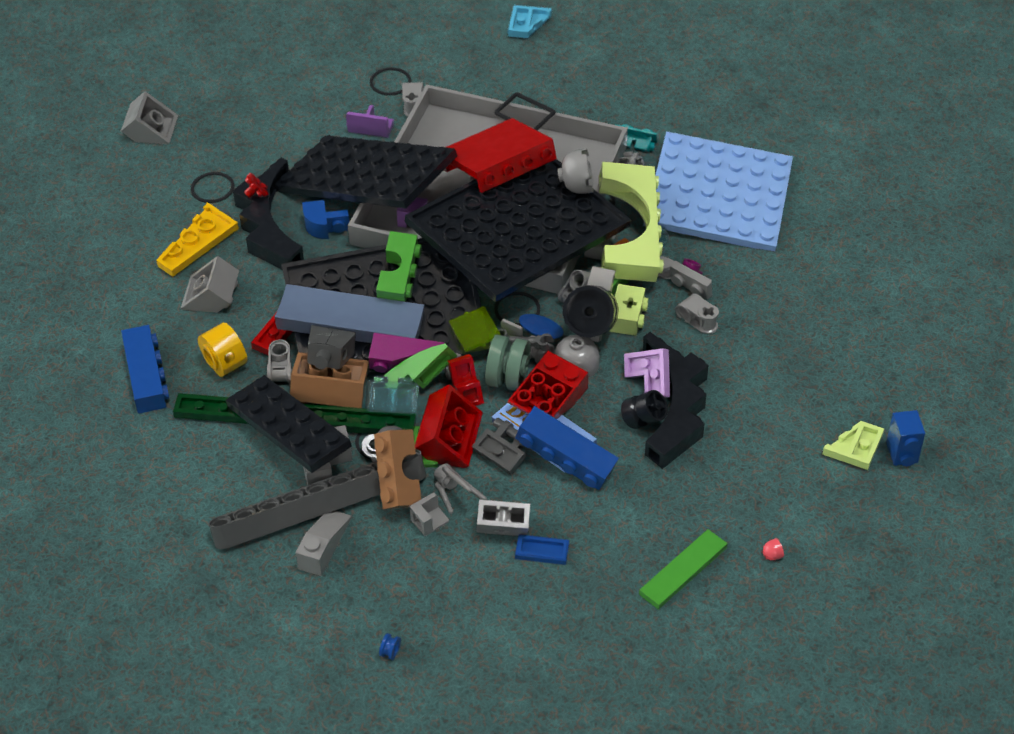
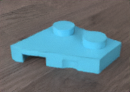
(527, 20)

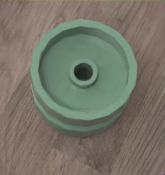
(507, 362)

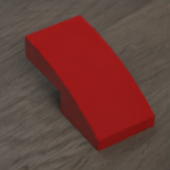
(465, 378)

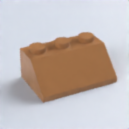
(329, 385)

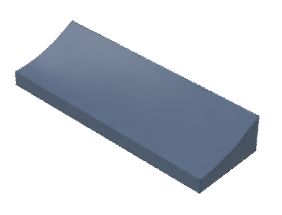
(347, 312)

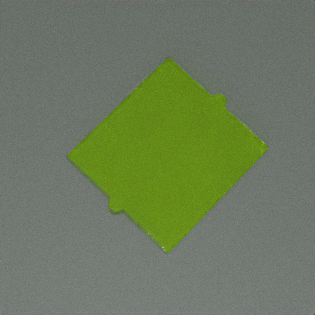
(474, 328)

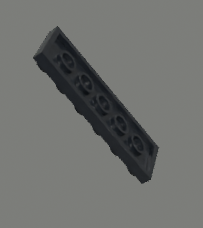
(288, 423)

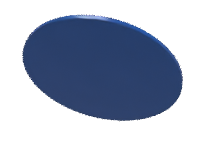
(540, 325)

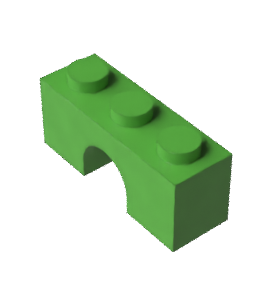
(403, 251)

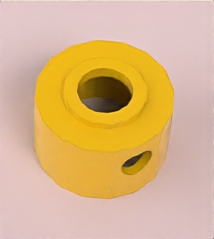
(222, 349)

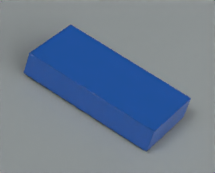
(542, 549)

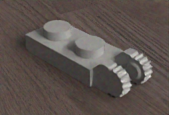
(686, 277)

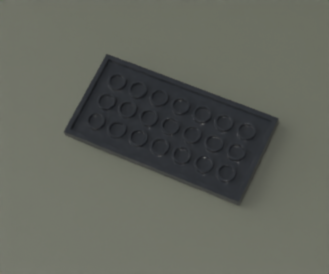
(366, 171)

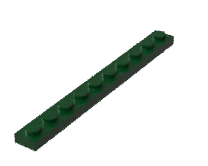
(355, 419)

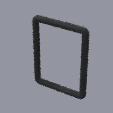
(552, 111)

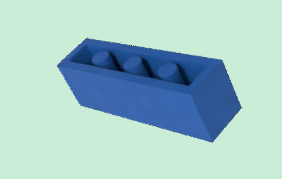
(144, 370)
(566, 448)

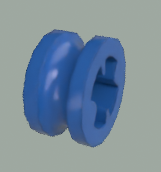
(390, 646)

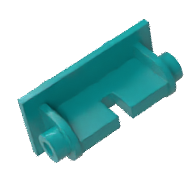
(644, 138)

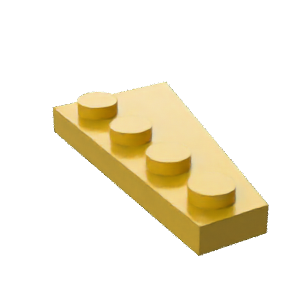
(201, 236)

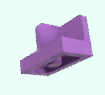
(369, 123)

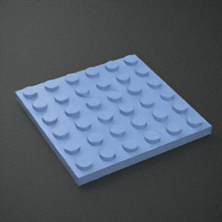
(722, 191)

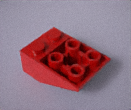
(551, 386)

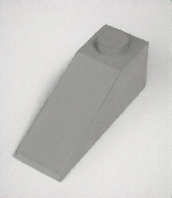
(321, 542)

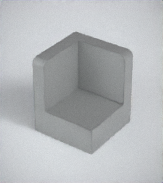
(427, 514)

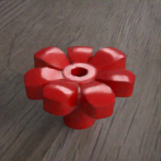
(255, 186)

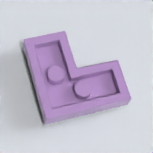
(652, 366)

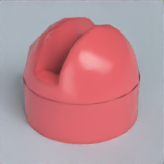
(773, 550)

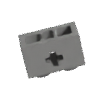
(503, 518)

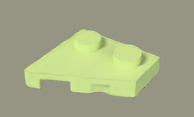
(856, 445)

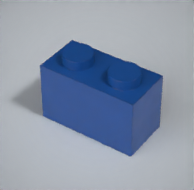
(905, 438)

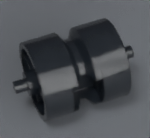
(644, 409)

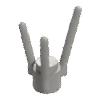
(449, 479)

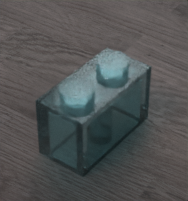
(392, 396)

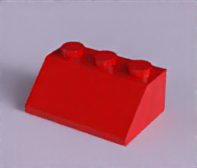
(448, 428)

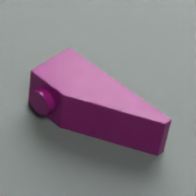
(391, 350)

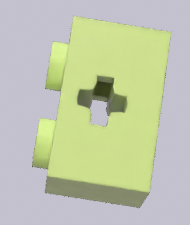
(631, 303)

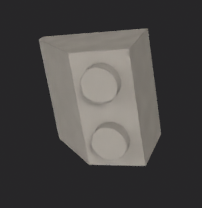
(149, 121)
(211, 287)

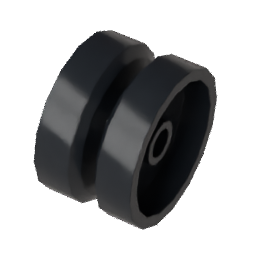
(604, 308)

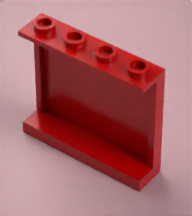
(502, 153)

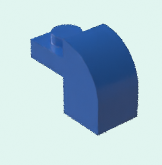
(320, 223)

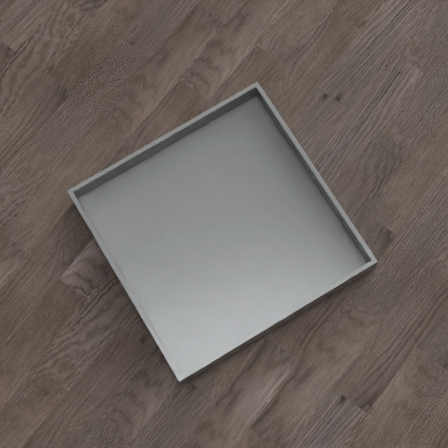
(450, 116)

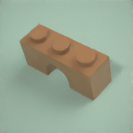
(395, 487)

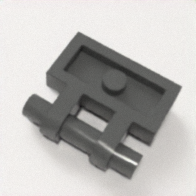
(497, 449)

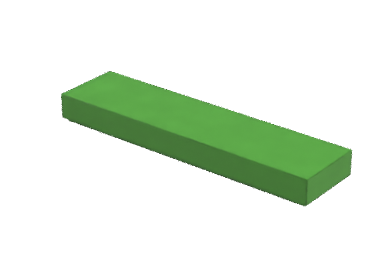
(683, 569)

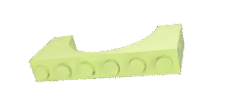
(636, 186)

